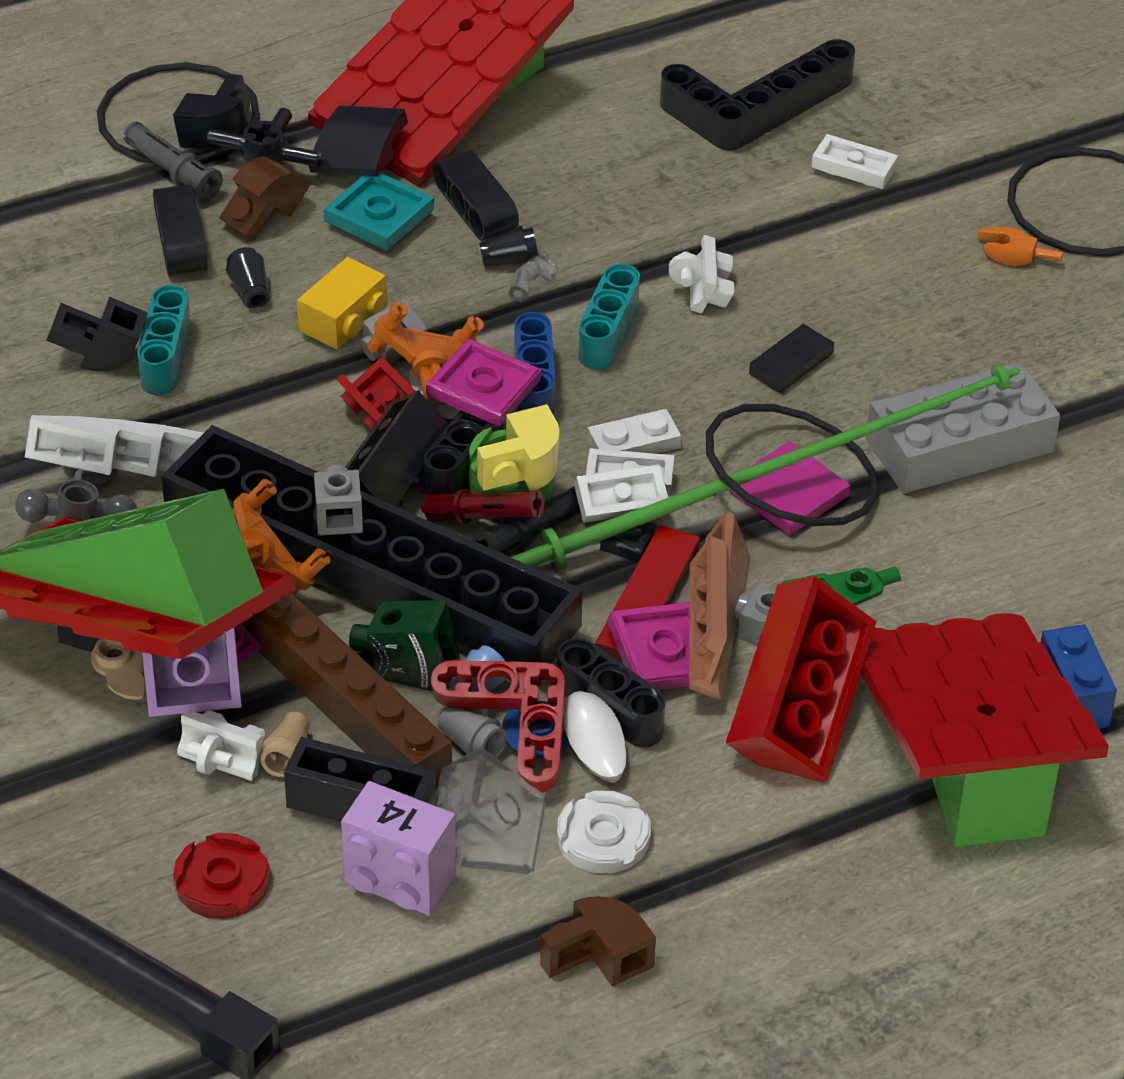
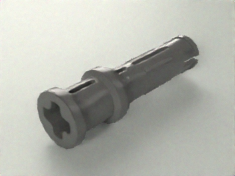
(183, 167)

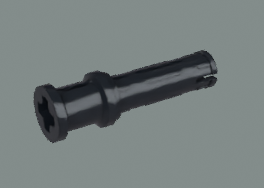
(519, 532)

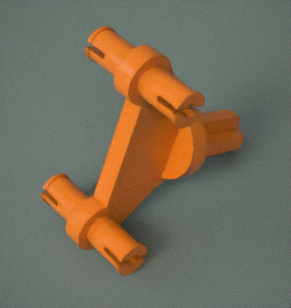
(422, 349)
(264, 545)

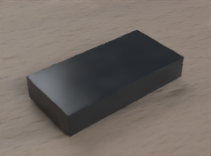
(791, 358)

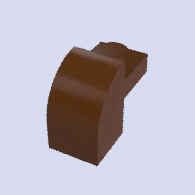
(262, 188)
(603, 932)

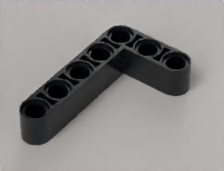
(751, 112)

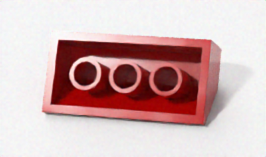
(802, 680)

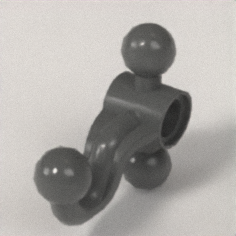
(75, 499)

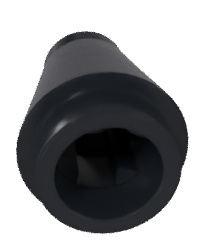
(510, 248)
(248, 274)

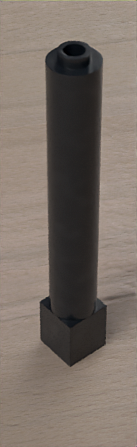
(226, 1027)

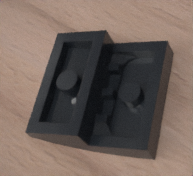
(358, 140)

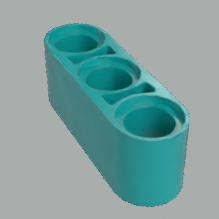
(609, 316)
(164, 339)

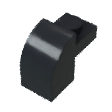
(220, 111)
(102, 341)

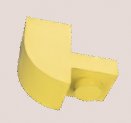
(526, 454)

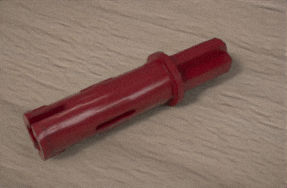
(468, 506)

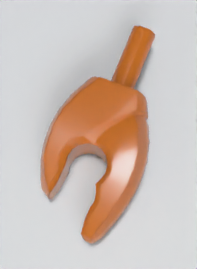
(1013, 246)

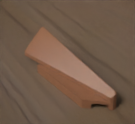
(715, 587)

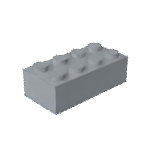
(965, 434)

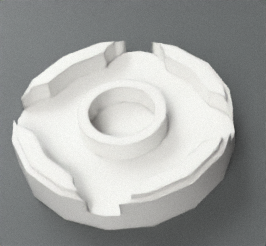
(603, 832)

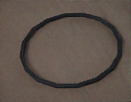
(159, 68)
(1035, 232)
(832, 521)

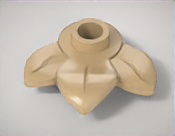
(121, 667)

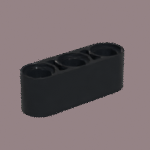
(475, 194)
(180, 229)
(448, 457)
(632, 699)

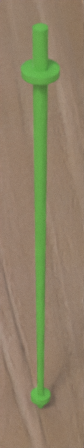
(556, 548)

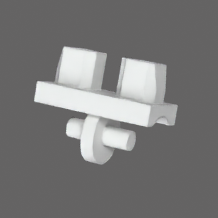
(705, 275)
(220, 745)

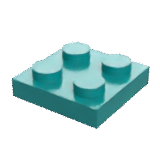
(379, 210)

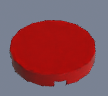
(221, 875)

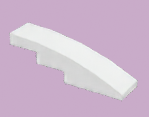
(106, 443)

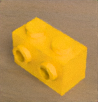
(341, 302)

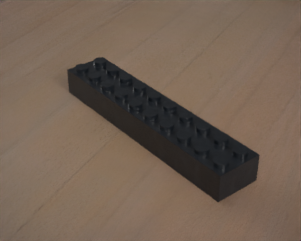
(396, 555)

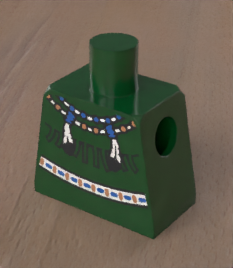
(408, 640)

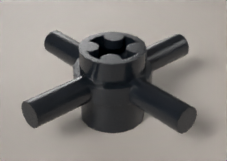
(265, 140)

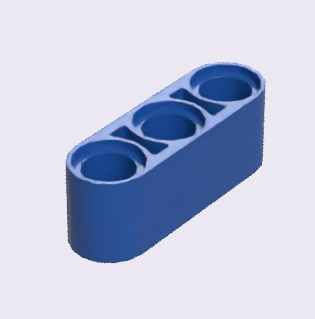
(535, 346)

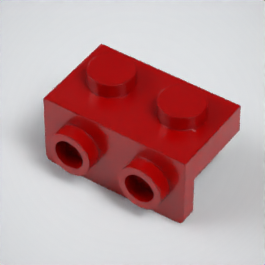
(374, 390)

